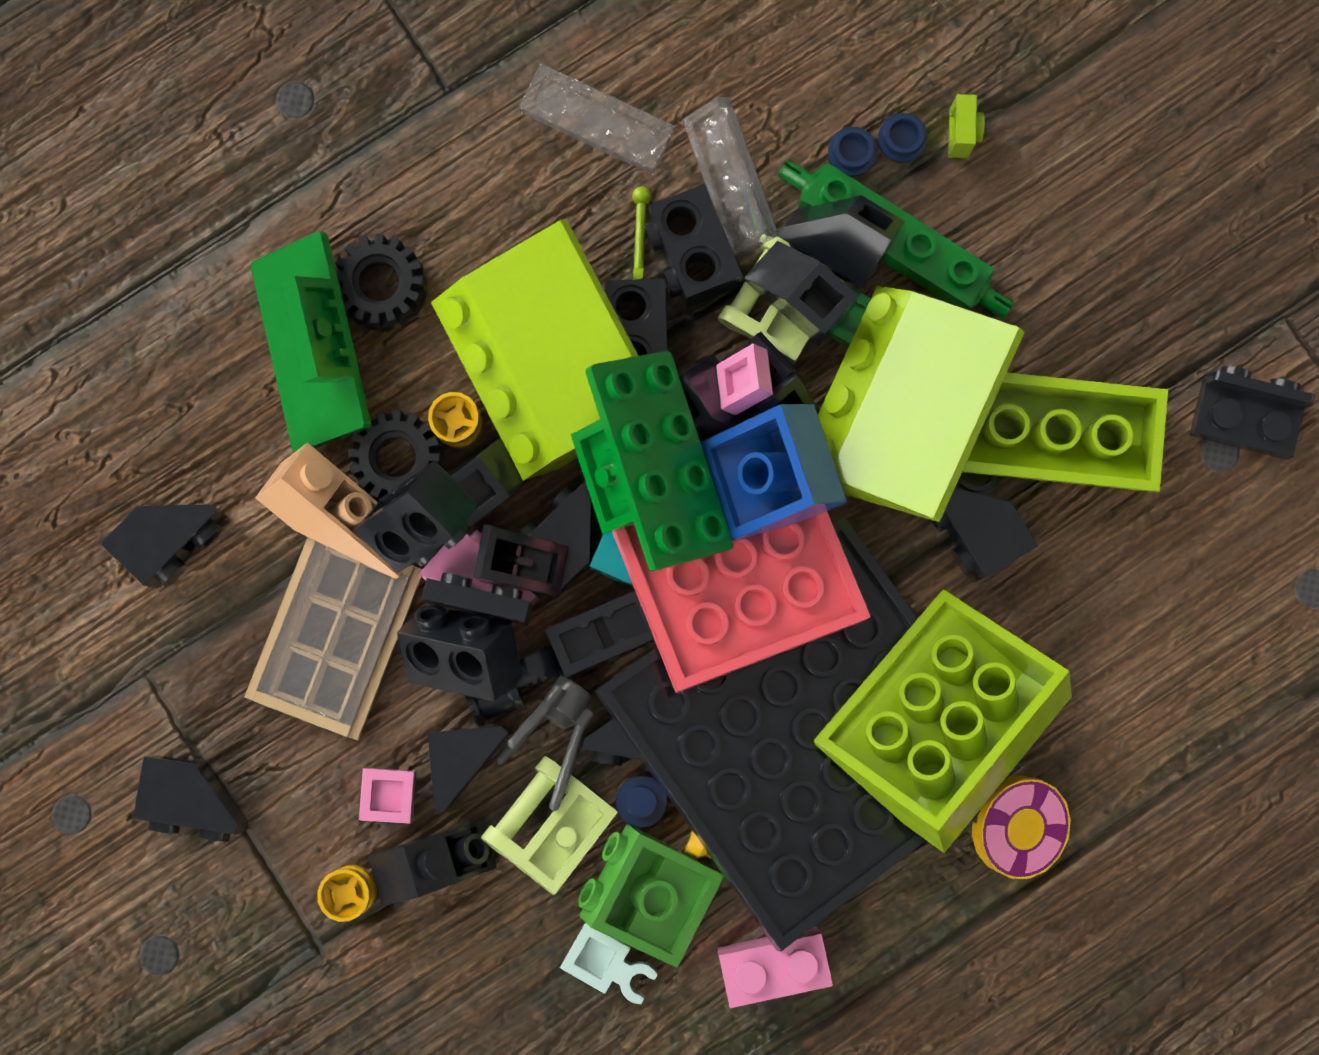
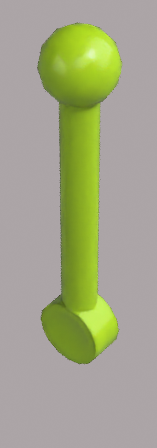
(641, 197)

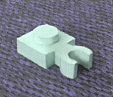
(601, 959)

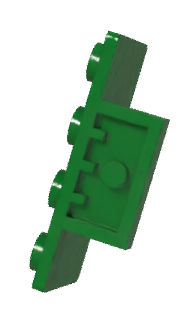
(310, 342)
(649, 462)

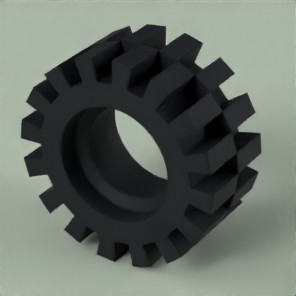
(401, 303)
(384, 429)

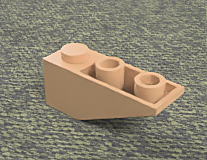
(322, 505)

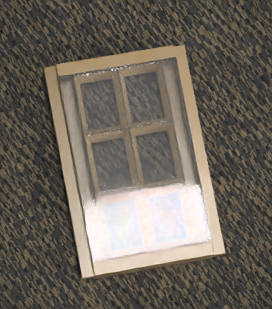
(332, 640)

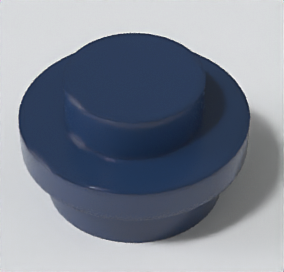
(902, 138)
(852, 151)
(641, 801)

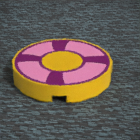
(1022, 827)

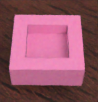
(744, 379)
(387, 795)

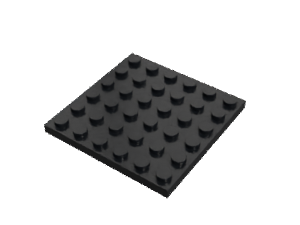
(746, 768)

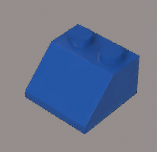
(773, 470)

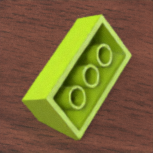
(1073, 433)

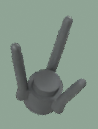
(562, 705)

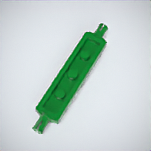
(917, 249)

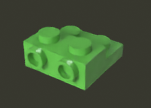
(649, 895)

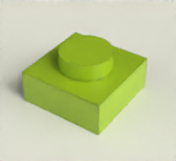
(965, 126)

